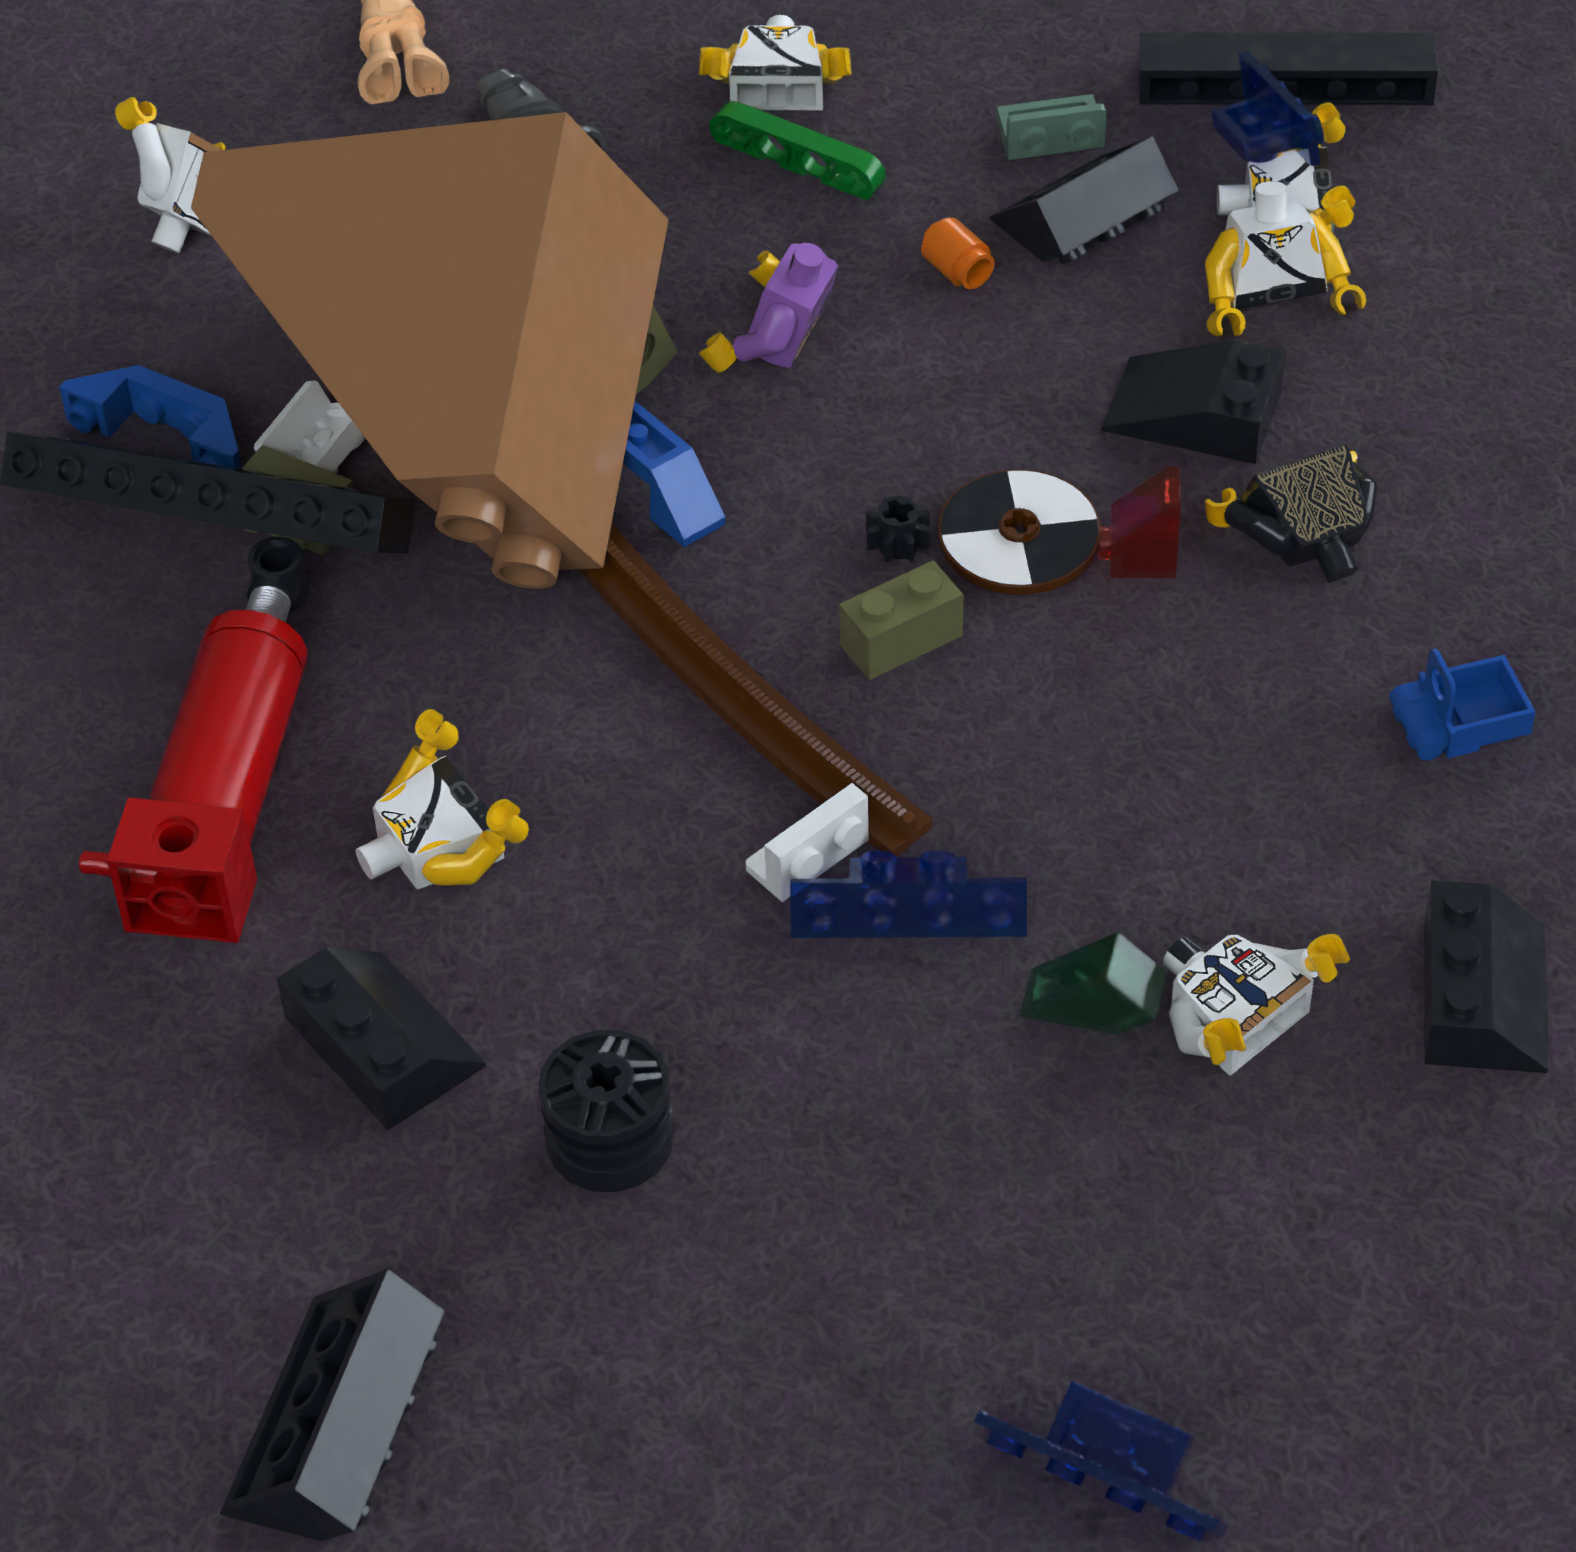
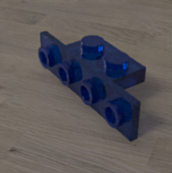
(1268, 118)
(908, 900)
(1115, 1446)

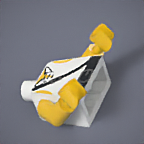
(776, 66)
(1303, 182)
(1273, 257)
(434, 819)

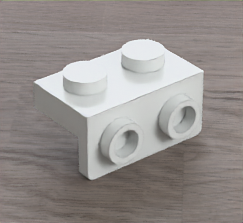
(313, 430)
(813, 843)

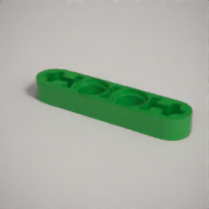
(846, 166)

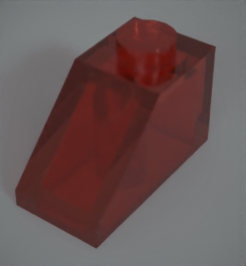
(1145, 529)

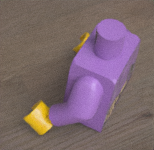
(787, 312)

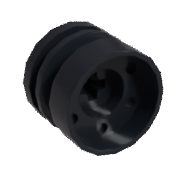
(606, 1110)

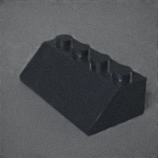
(336, 1409)

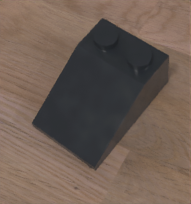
(1201, 398)

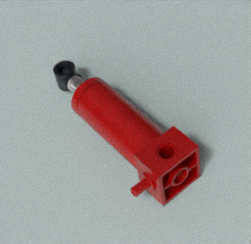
(186, 851)

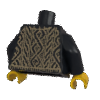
(1305, 510)

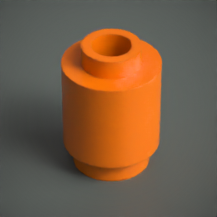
(957, 253)

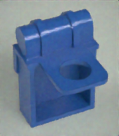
(1462, 707)

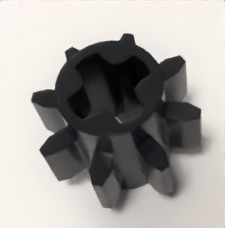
(898, 528)

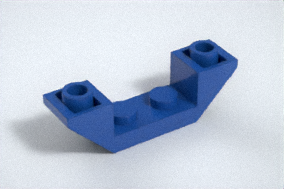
(116, 394)
(679, 489)

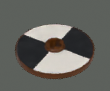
(988, 552)

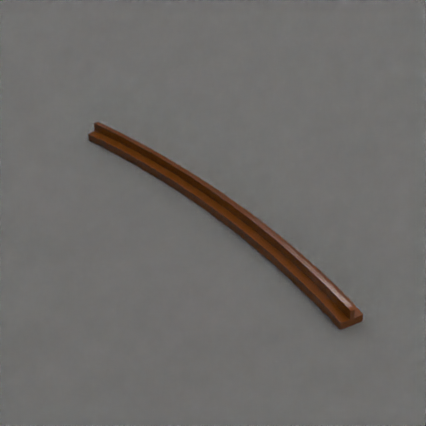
(745, 698)

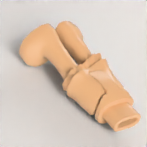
(384, 32)

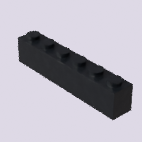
(1312, 65)

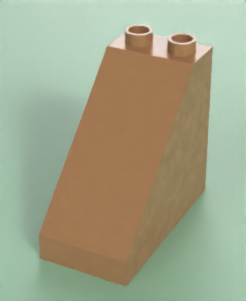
(466, 310)

